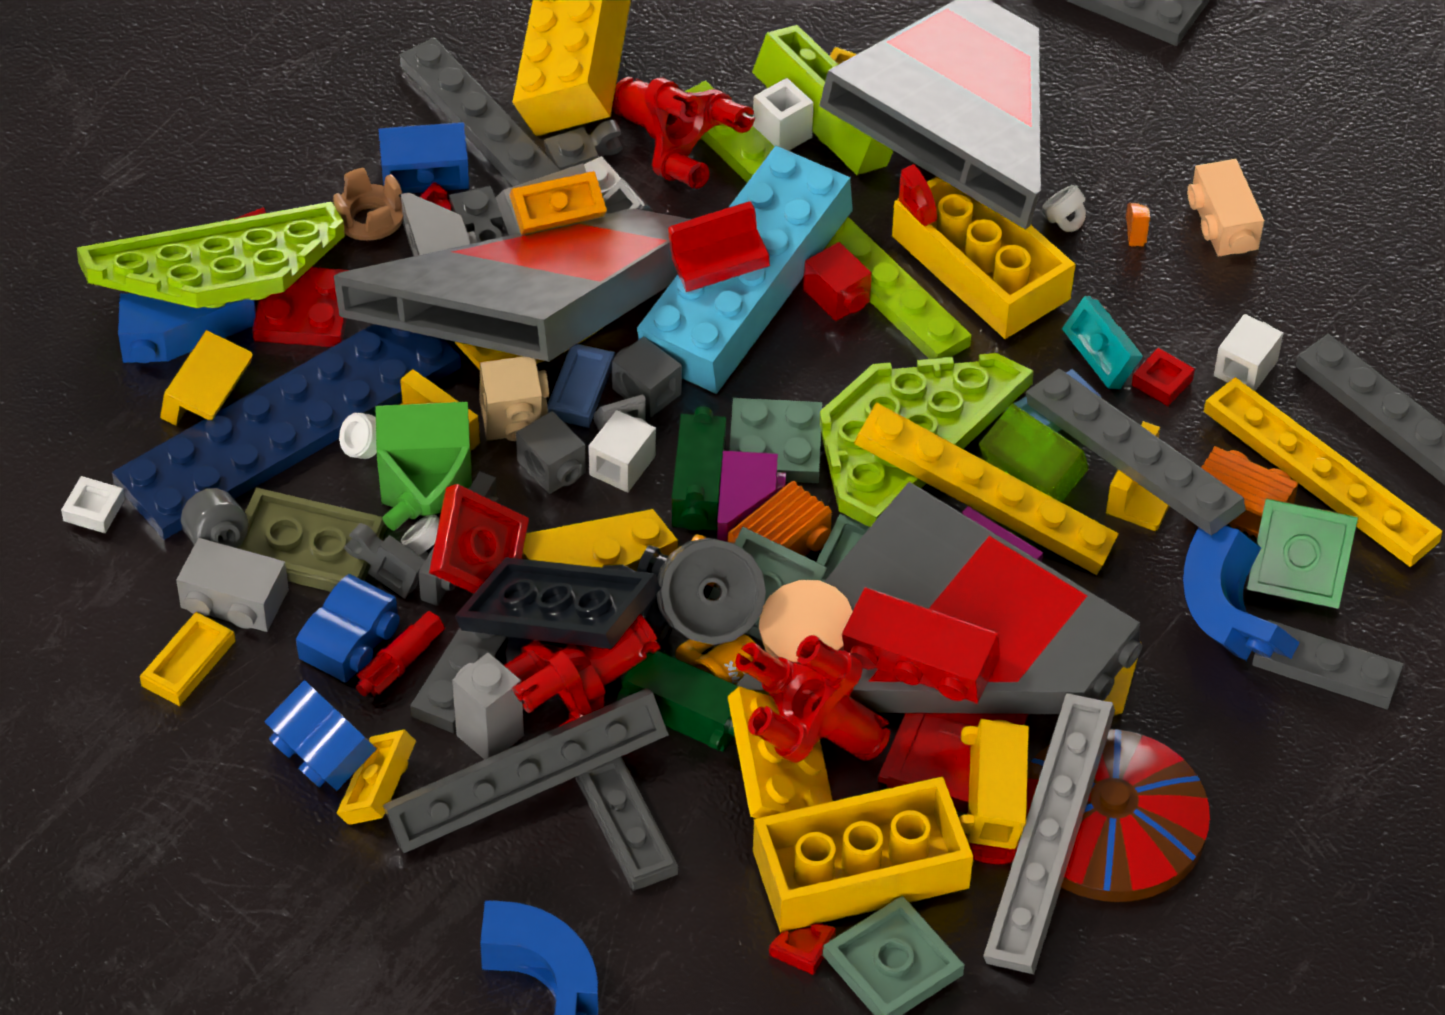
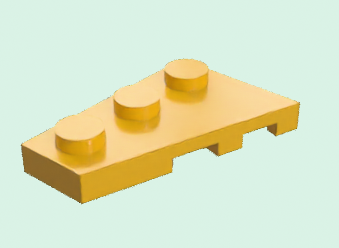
(601, 541)

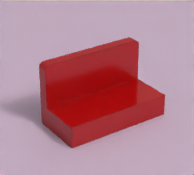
(717, 246)

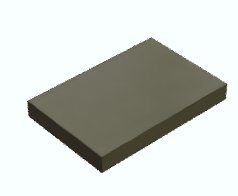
(307, 537)

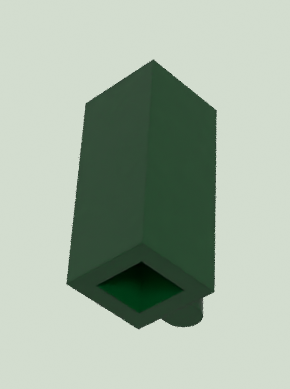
(698, 470)
(686, 697)

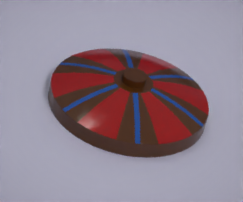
(1139, 823)

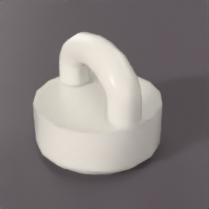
(1062, 205)
(359, 436)
(422, 535)

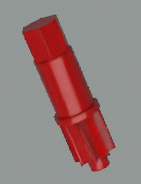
(398, 655)

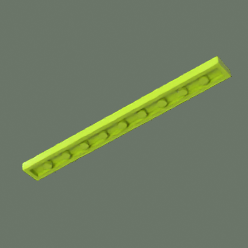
(892, 288)

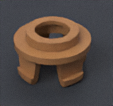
(361, 195)

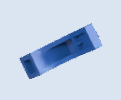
(1214, 594)
(542, 946)

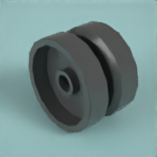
(734, 574)

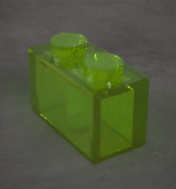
(1034, 453)

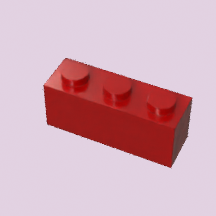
(921, 645)

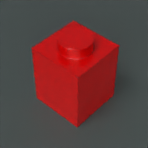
(837, 281)

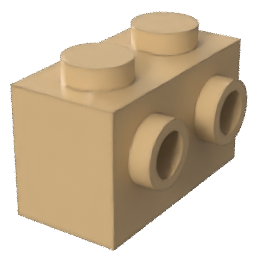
(511, 396)

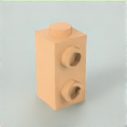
(1226, 207)

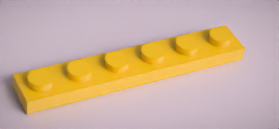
(1323, 471)
(986, 488)

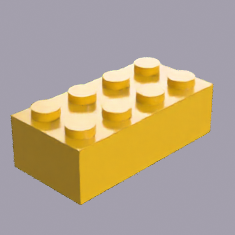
(570, 62)
(986, 259)
(861, 853)

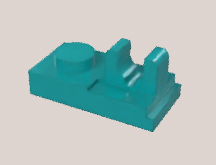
(1102, 342)

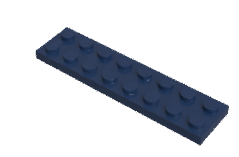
(280, 422)

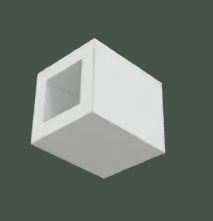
(783, 115)
(1248, 352)
(622, 450)

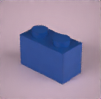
(425, 156)

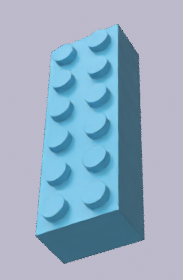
(715, 326)

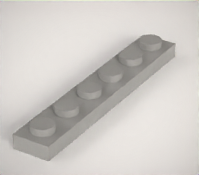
(1049, 834)

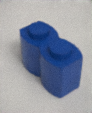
(347, 628)
(320, 736)

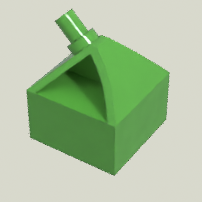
(420, 455)

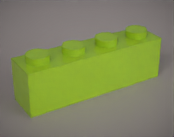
(797, 57)

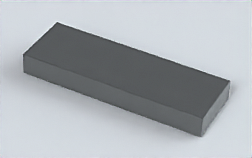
(627, 824)

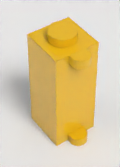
(996, 783)

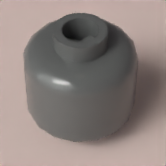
(214, 517)

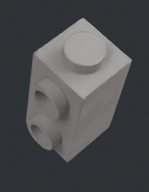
(486, 707)

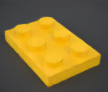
(770, 780)

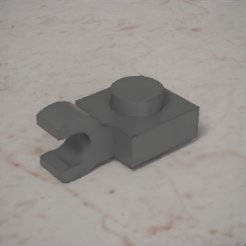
(579, 147)

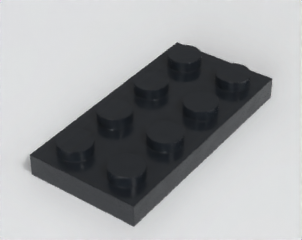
(558, 602)

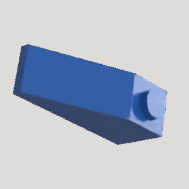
(165, 330)

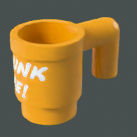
(719, 660)

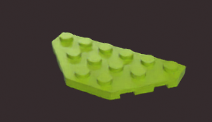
(218, 259)
(937, 395)

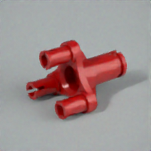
(678, 122)
(579, 671)
(812, 702)

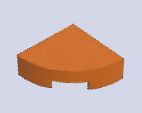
(1137, 224)

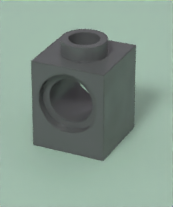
(648, 372)
(551, 452)

